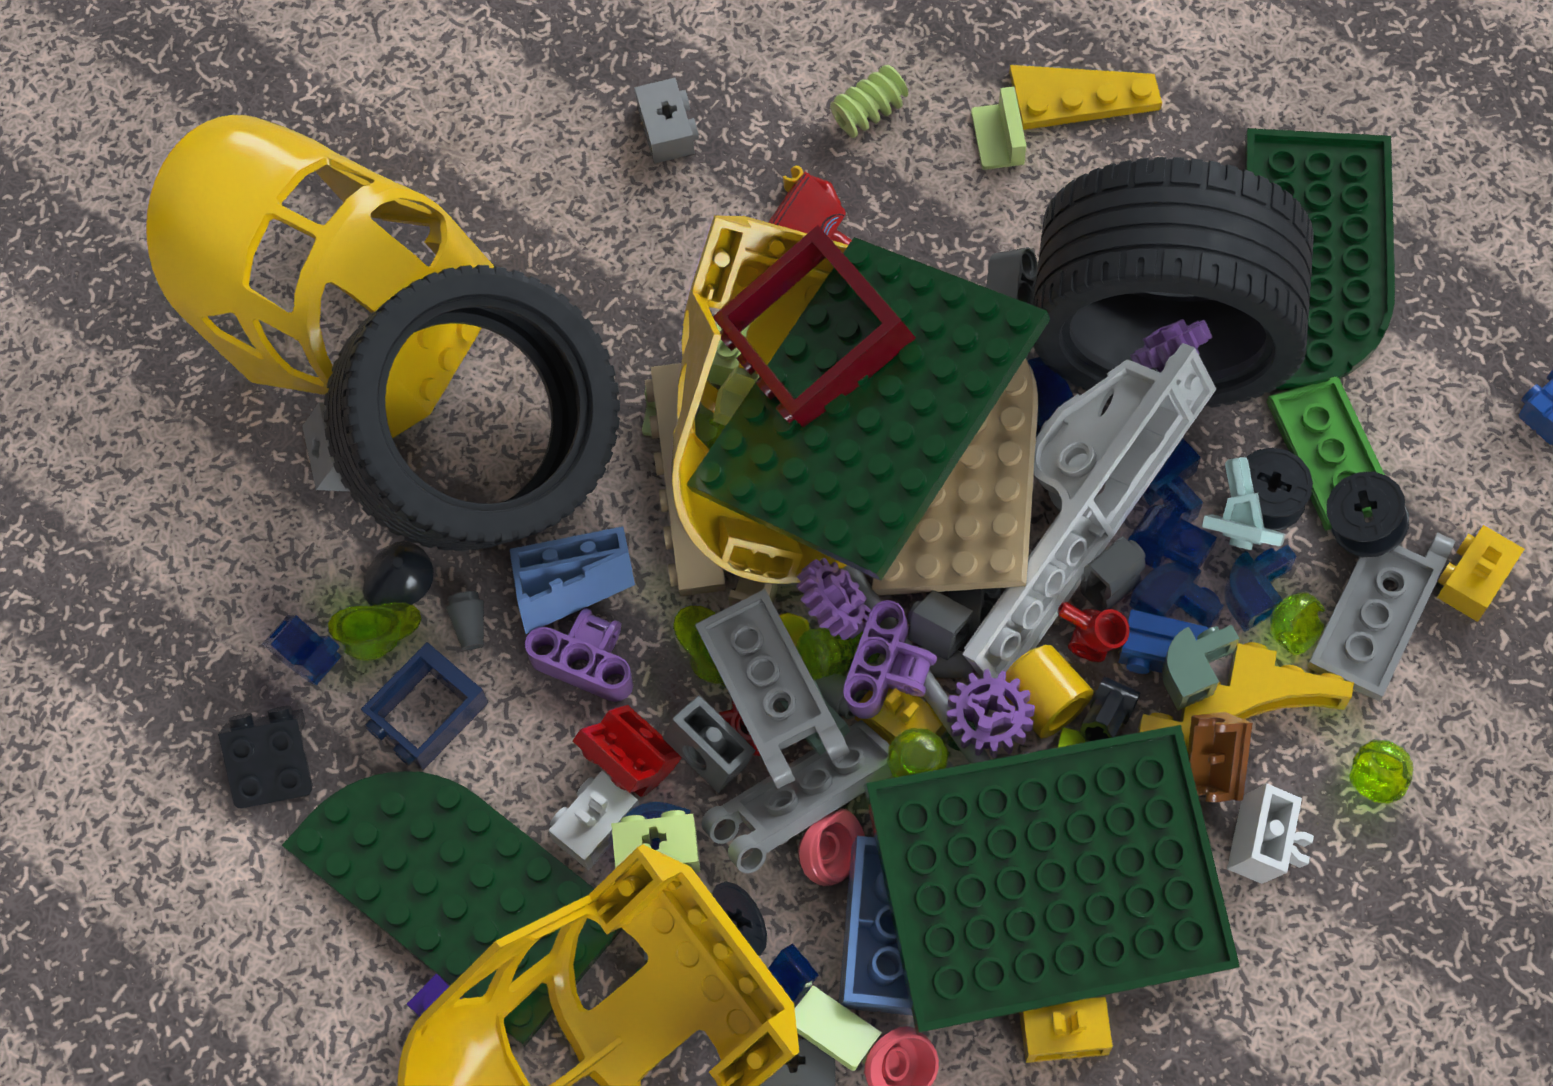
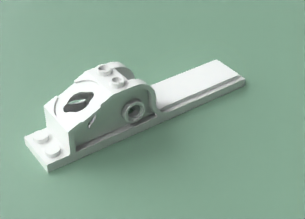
(1073, 461)

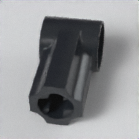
(1109, 710)

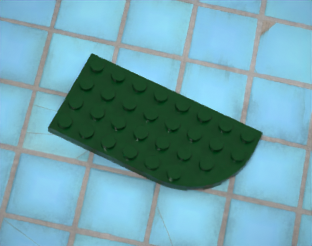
(1349, 199)
(444, 878)

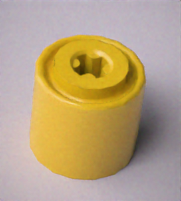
(1054, 689)

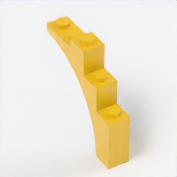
(1258, 688)

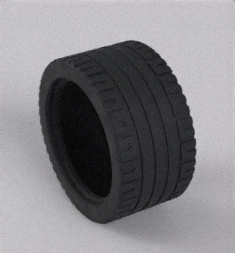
(1170, 245)
(561, 350)

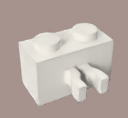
(585, 826)
(1266, 835)

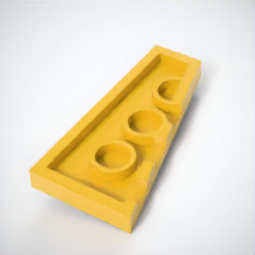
(1076, 95)

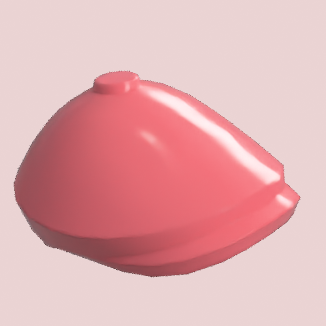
(826, 847)
(902, 1060)

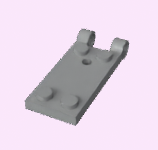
(1376, 624)
(765, 668)
(784, 812)

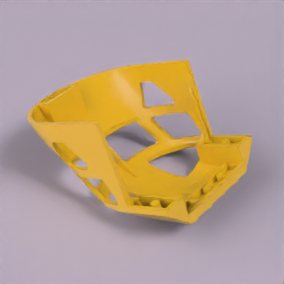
(211, 216)
(731, 259)
(694, 980)

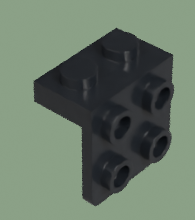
(266, 757)

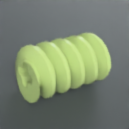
(868, 98)

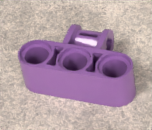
(588, 640)
(902, 669)

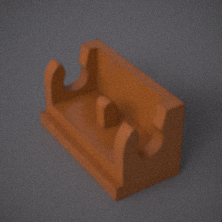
(1219, 755)

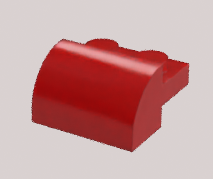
(628, 750)

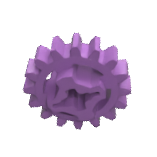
(1167, 340)
(833, 598)
(1003, 720)

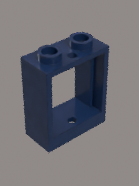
(425, 660)

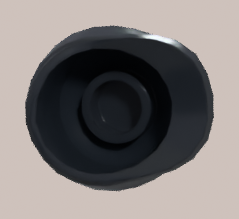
(398, 575)

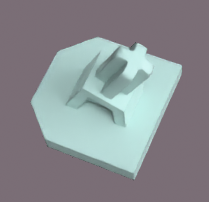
(1242, 514)

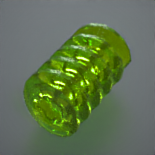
(828, 654)

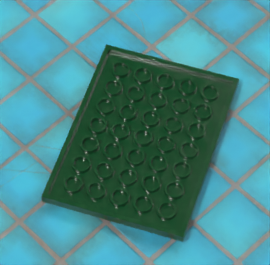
(883, 452)
(1049, 877)

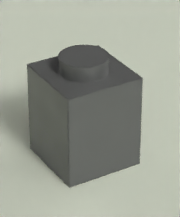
(939, 624)

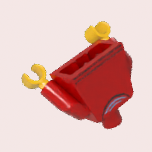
(809, 204)

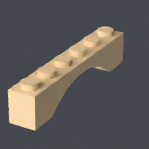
(692, 569)

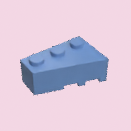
(569, 574)

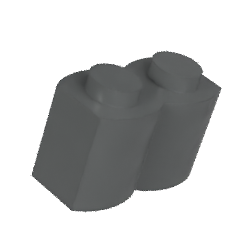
(1113, 574)

